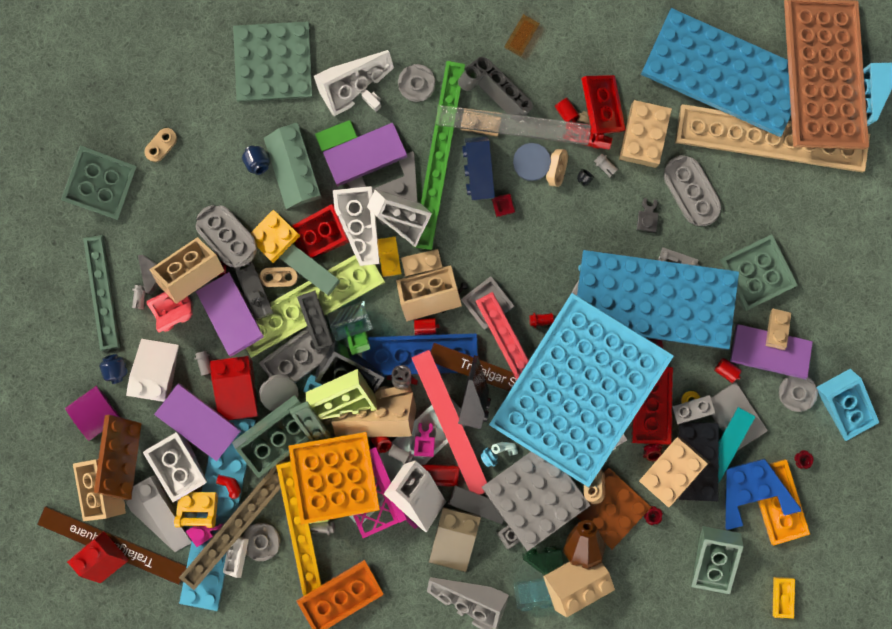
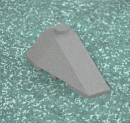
(157, 513)
(478, 601)

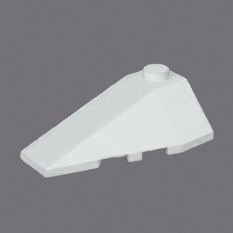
(344, 82)
(358, 222)

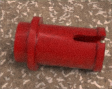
(541, 319)

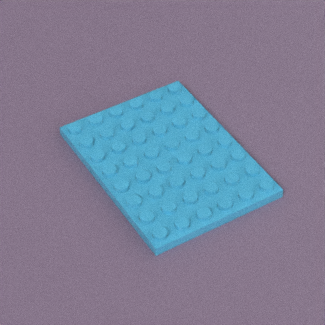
(581, 389)

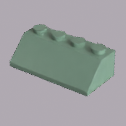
(292, 166)
(269, 439)

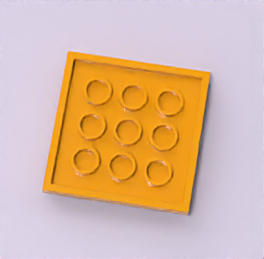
(333, 478)

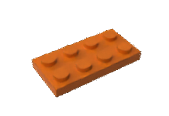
(340, 597)

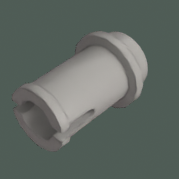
(605, 165)
(139, 295)
(203, 362)
(400, 454)
(323, 527)

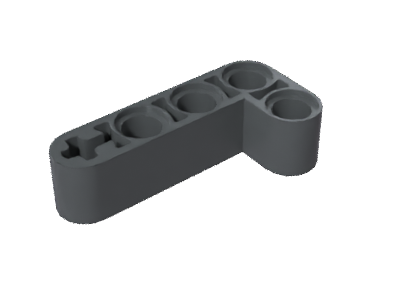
(496, 85)

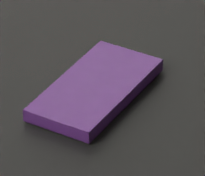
(365, 154)
(230, 314)
(751, 351)
(197, 422)

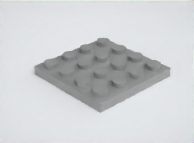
(535, 499)

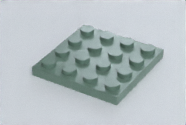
(272, 61)

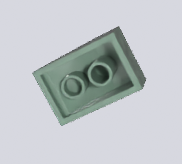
(717, 560)

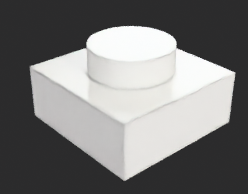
(372, 100)

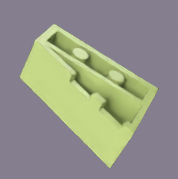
(342, 396)

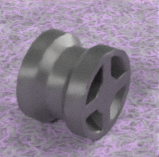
(401, 372)

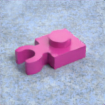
(424, 444)
(201, 534)

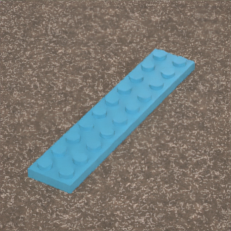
(230, 464)

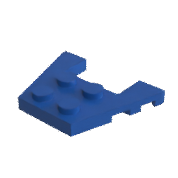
(754, 483)

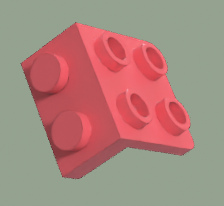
(168, 312)

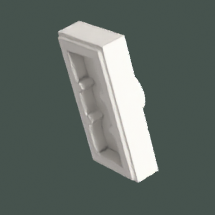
(235, 558)

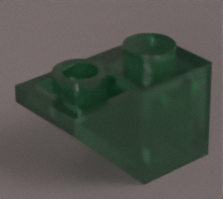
(545, 561)

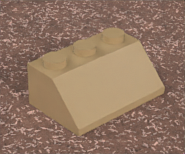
(428, 293)
(577, 587)

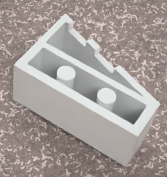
(400, 214)

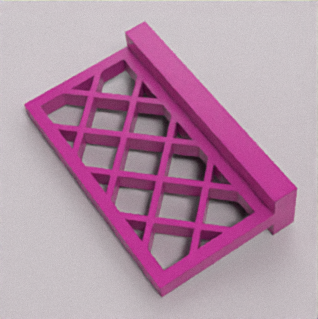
(383, 482)

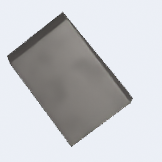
(148, 280)

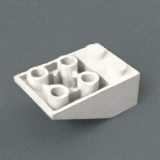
(416, 494)

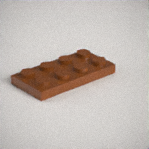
(117, 457)

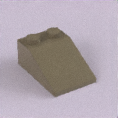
(454, 538)

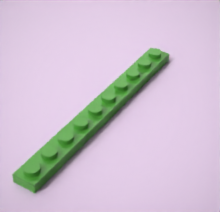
(439, 154)

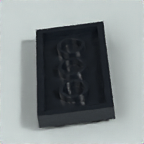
(704, 439)

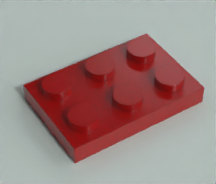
(603, 104)

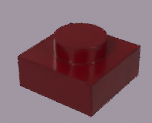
(503, 205)

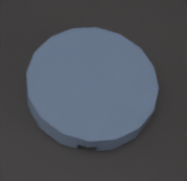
(531, 162)

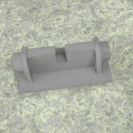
(675, 257)
(694, 409)

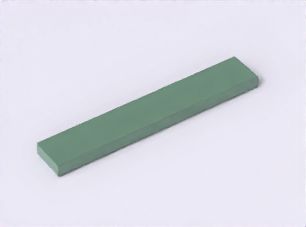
(101, 293)

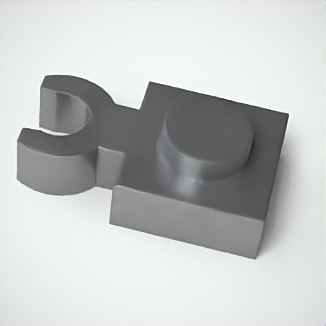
(647, 219)

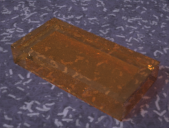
(521, 35)

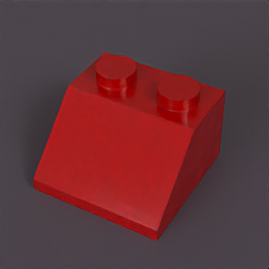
(98, 559)

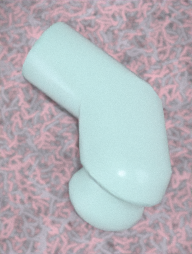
(503, 446)

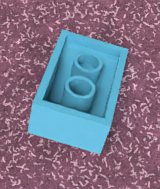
(877, 88)
(848, 404)

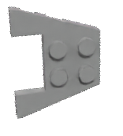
(402, 187)

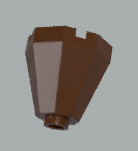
(585, 545)

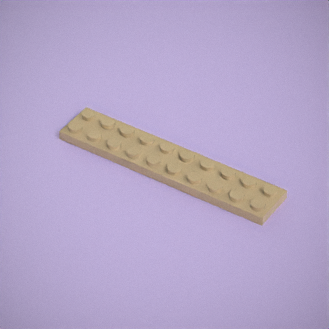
(725, 132)

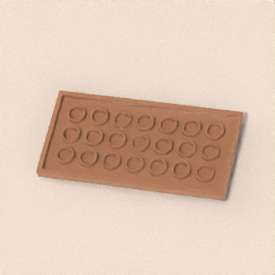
(826, 74)

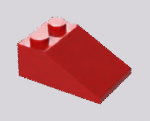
(320, 232)
(234, 387)

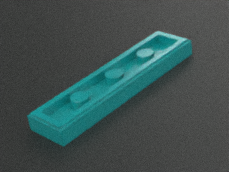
(733, 437)

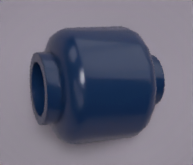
(256, 159)
(113, 368)

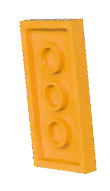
(781, 527)

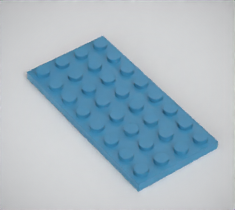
(721, 72)
(662, 297)

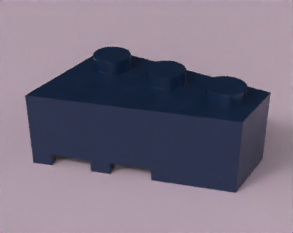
(478, 168)

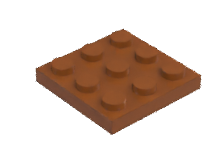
(617, 511)

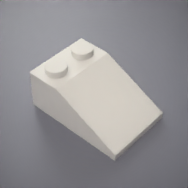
(153, 370)
(175, 466)

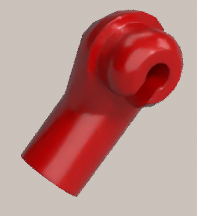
(231, 484)

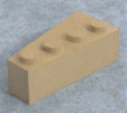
(392, 418)

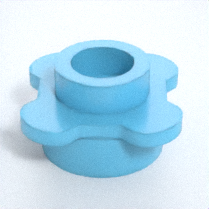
(489, 458)

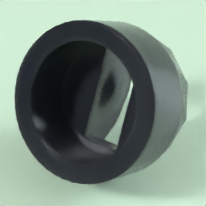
(585, 176)

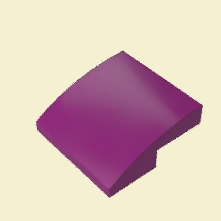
(89, 412)

